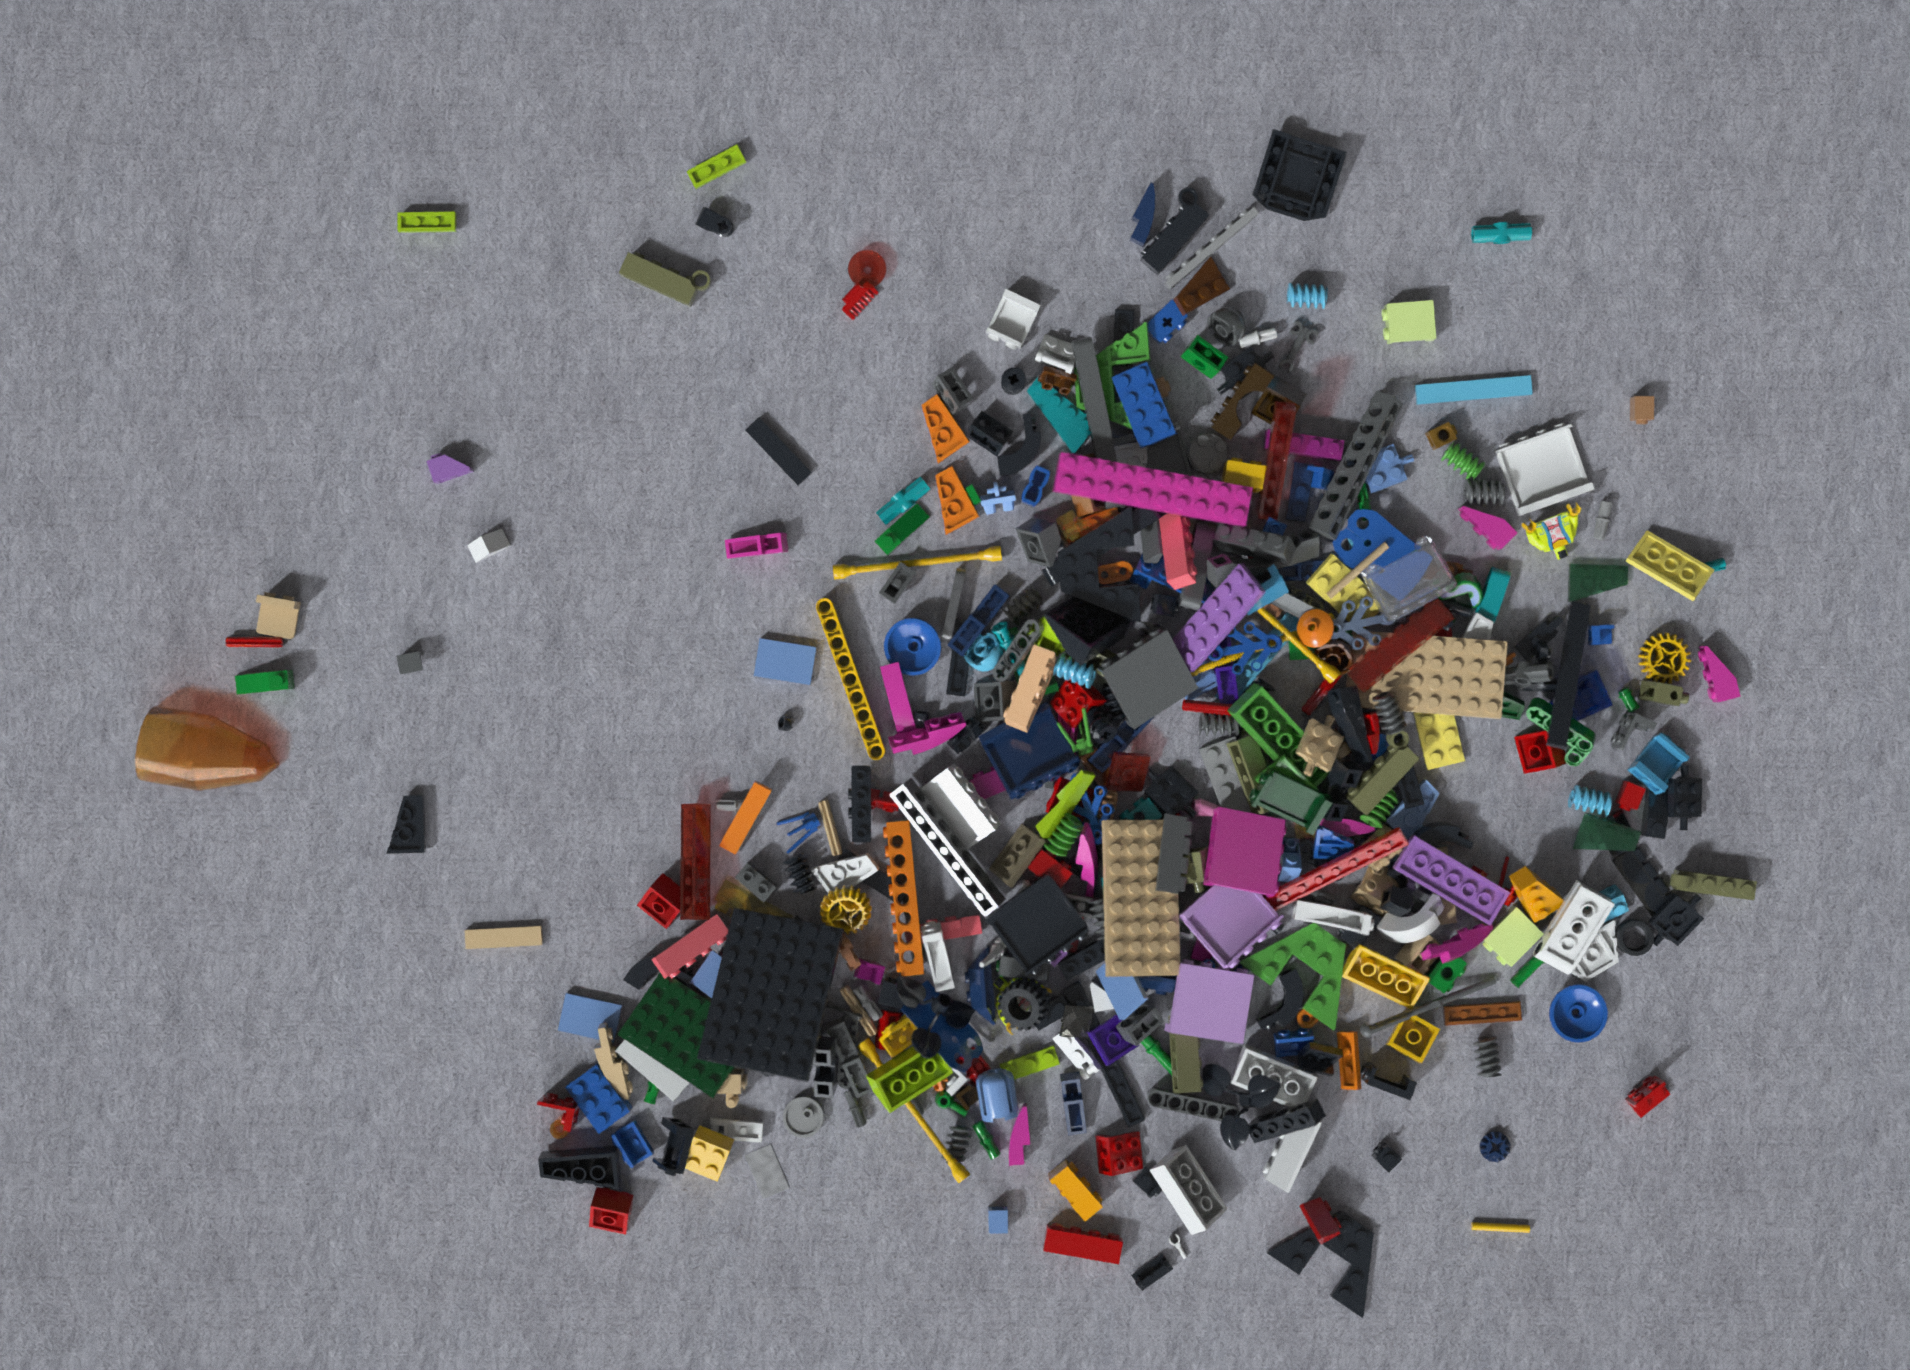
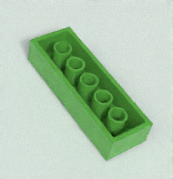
(1272, 728)

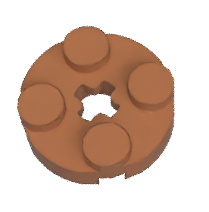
(848, 954)

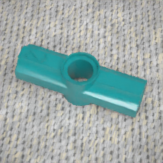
(1501, 233)
(903, 500)

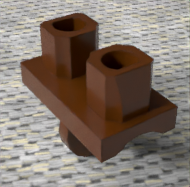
(1056, 376)

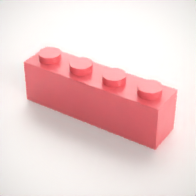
(1177, 550)
(690, 946)

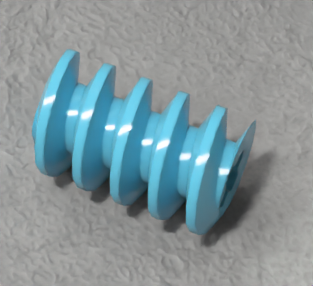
(1307, 295)
(1074, 671)
(1591, 799)

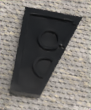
(410, 827)

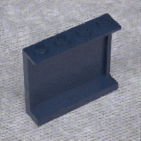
(1031, 758)

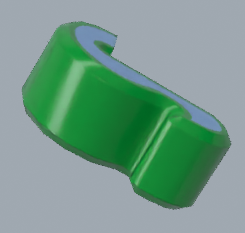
(1465, 584)

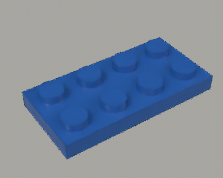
(1144, 405)

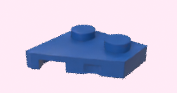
(1331, 844)

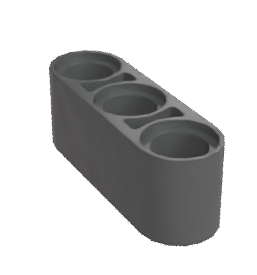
(1011, 968)

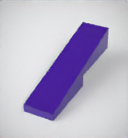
(1225, 678)

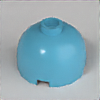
(984, 653)

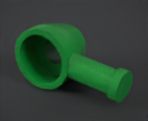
(950, 1104)

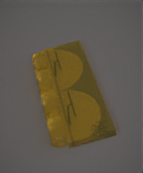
(736, 897)

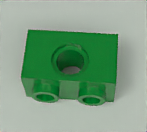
(1204, 357)
(1445, 983)

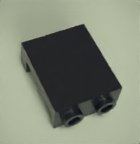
(1404, 1089)
(677, 1146)

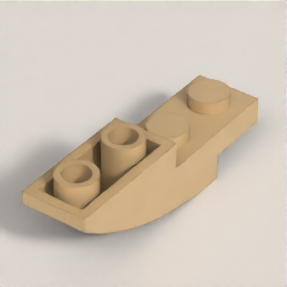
(613, 1069)

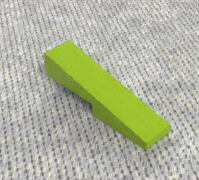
(1069, 798)

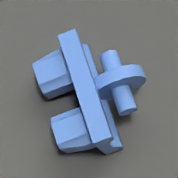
(995, 496)

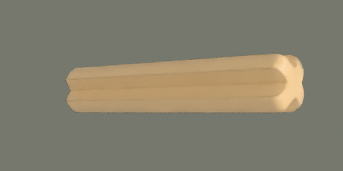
(830, 827)
(856, 1007)

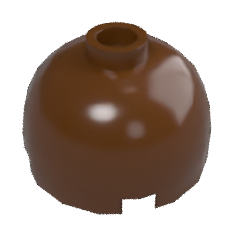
(1336, 653)

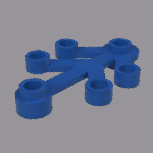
(1249, 647)
(1091, 809)

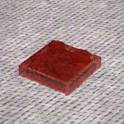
(1127, 771)

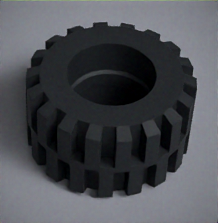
(1014, 1013)

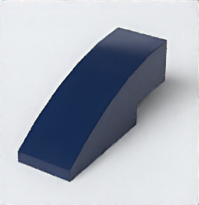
(1144, 216)
(1073, 1103)

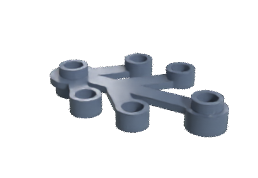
(1357, 625)

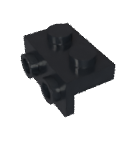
(1319, 1058)

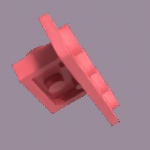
(954, 927)

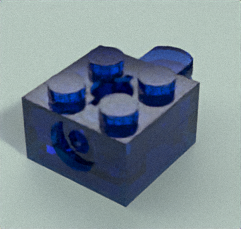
(1590, 696)

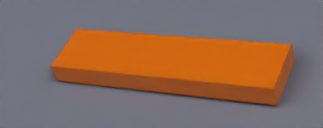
(745, 817)

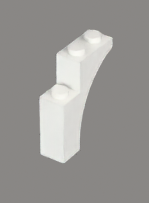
(1333, 916)
(937, 956)

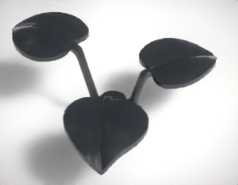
(957, 1014)
(1262, 1093)

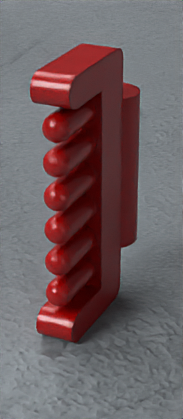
(853, 297)

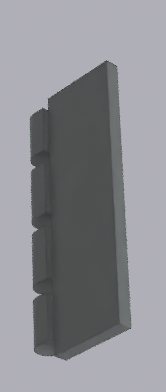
(1172, 849)

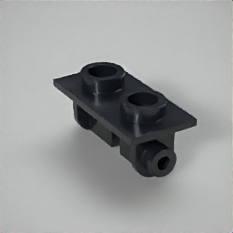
(960, 742)
(1152, 1272)

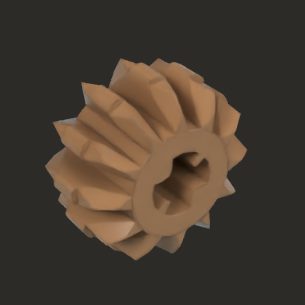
(1111, 798)

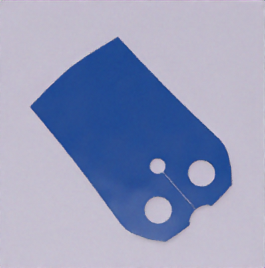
(1377, 532)
(922, 1017)

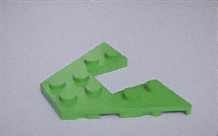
(1130, 349)
(1318, 951)

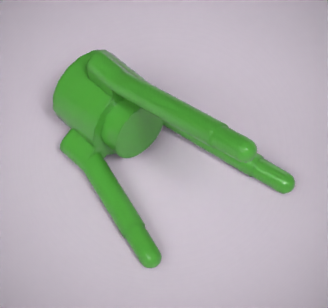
(1083, 745)

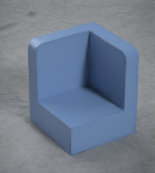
(998, 1219)

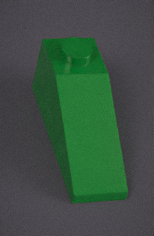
(902, 529)
(264, 682)

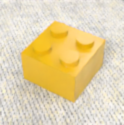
(1244, 474)
(1413, 1038)
(708, 1153)

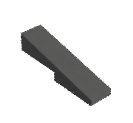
(849, 1056)

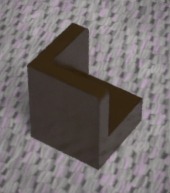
(967, 1095)

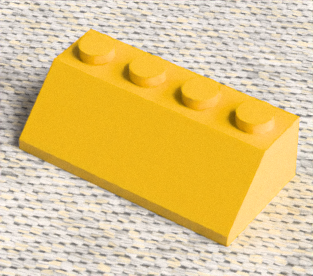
(1384, 976)

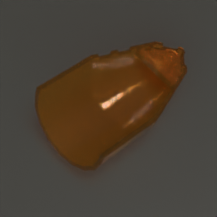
(198, 751)

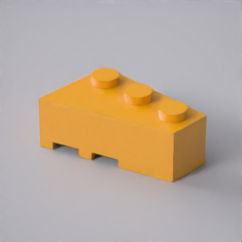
(1535, 894)
(1076, 1189)

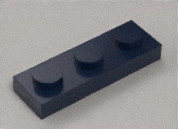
(1299, 492)

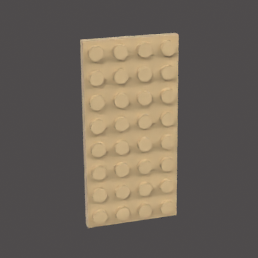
(1443, 677)
(1138, 921)

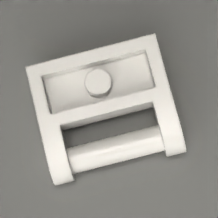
(1057, 353)

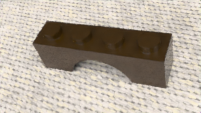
(1255, 379)

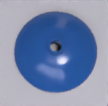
(899, 646)
(1587, 1022)

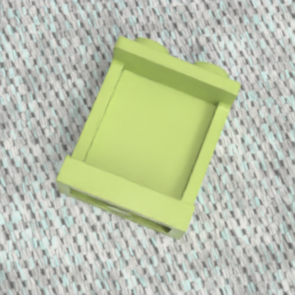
(1409, 321)
(1512, 937)

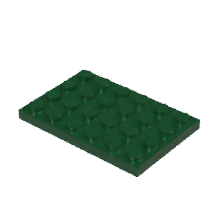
(670, 1030)

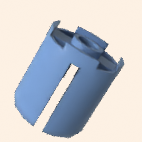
(997, 1095)

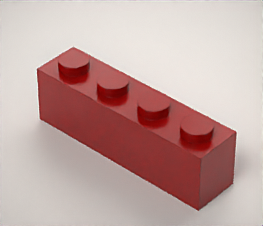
(1082, 1243)

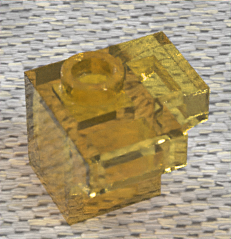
(1072, 526)

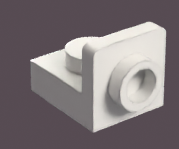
(956, 1082)

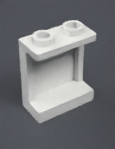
(1012, 319)

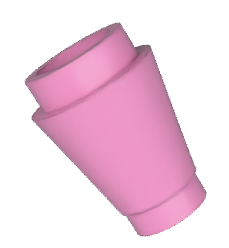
(1203, 807)

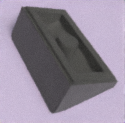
(1152, 543)

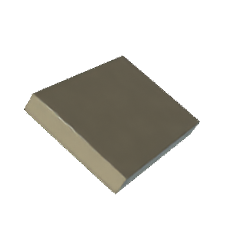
(1017, 855)

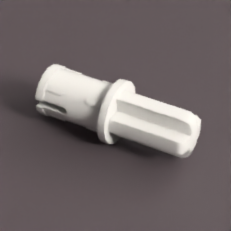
(1257, 337)

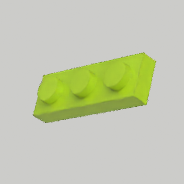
(716, 166)
(426, 222)
(1031, 1062)

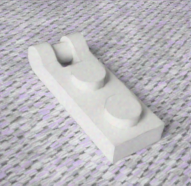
(1078, 1054)
(739, 1129)

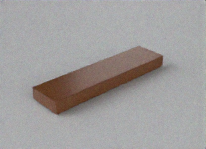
(1482, 1013)

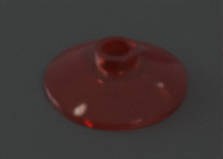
(865, 259)

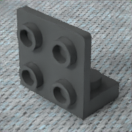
(1627, 723)

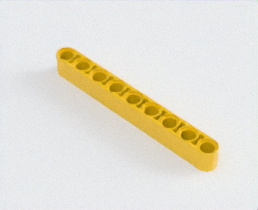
(844, 671)

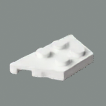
(1600, 953)

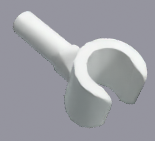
(1178, 1246)

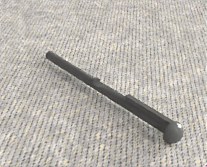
(1366, 1030)

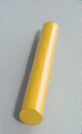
(1500, 1227)

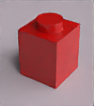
(1630, 796)

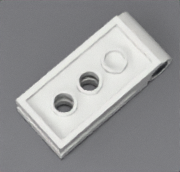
(1565, 945)

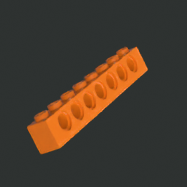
(915, 966)

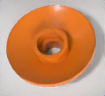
(1323, 628)

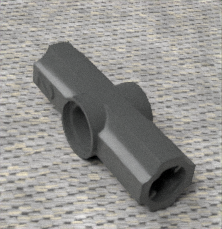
(1526, 673)

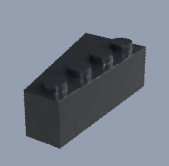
(583, 1165)

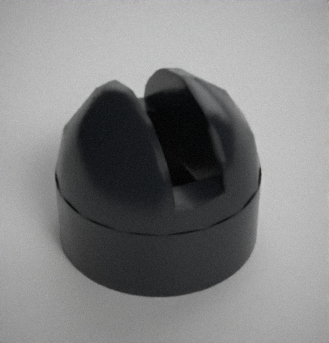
(921, 716)
(784, 723)

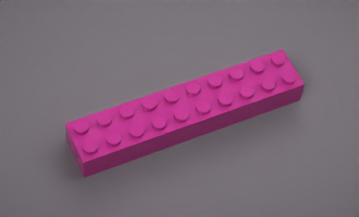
(1152, 489)

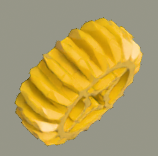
(1668, 665)
(849, 901)

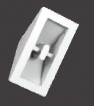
(488, 545)
(1099, 997)

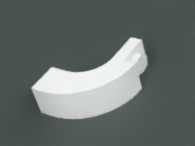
(1413, 927)

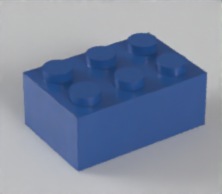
(598, 1098)

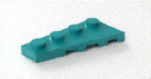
(1062, 415)

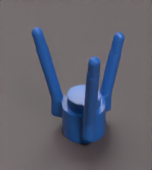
(810, 822)

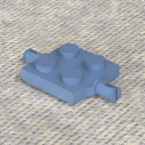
(1387, 469)

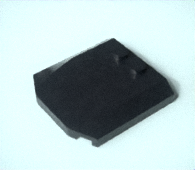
(1298, 177)

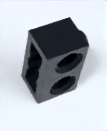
(989, 433)

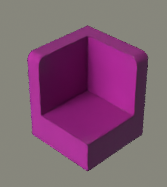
(870, 971)

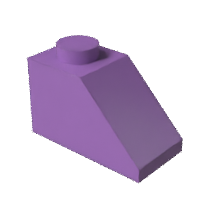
(446, 468)

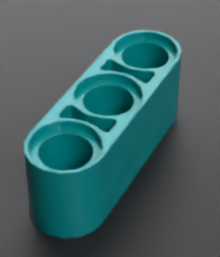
(1493, 593)

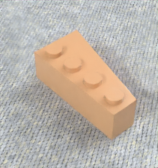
(1031, 688)

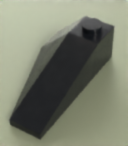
(1349, 716)

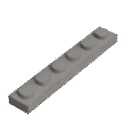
(1216, 242)

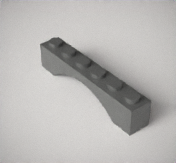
(1222, 565)

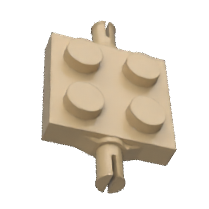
(1319, 745)

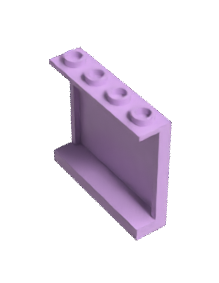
(1230, 922)
(1211, 1002)

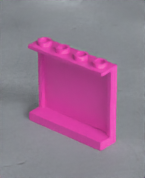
(1245, 851)

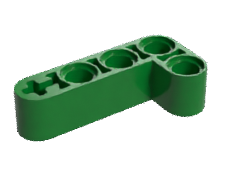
(1535, 713)

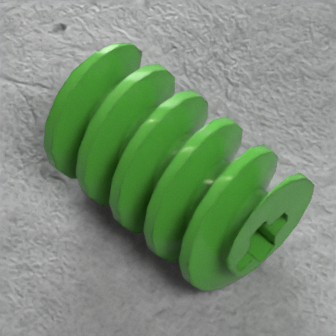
(1463, 461)
(1381, 810)
(1066, 835)

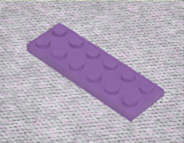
(1217, 616)
(1451, 880)

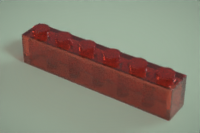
(1276, 460)
(1400, 645)
(695, 861)

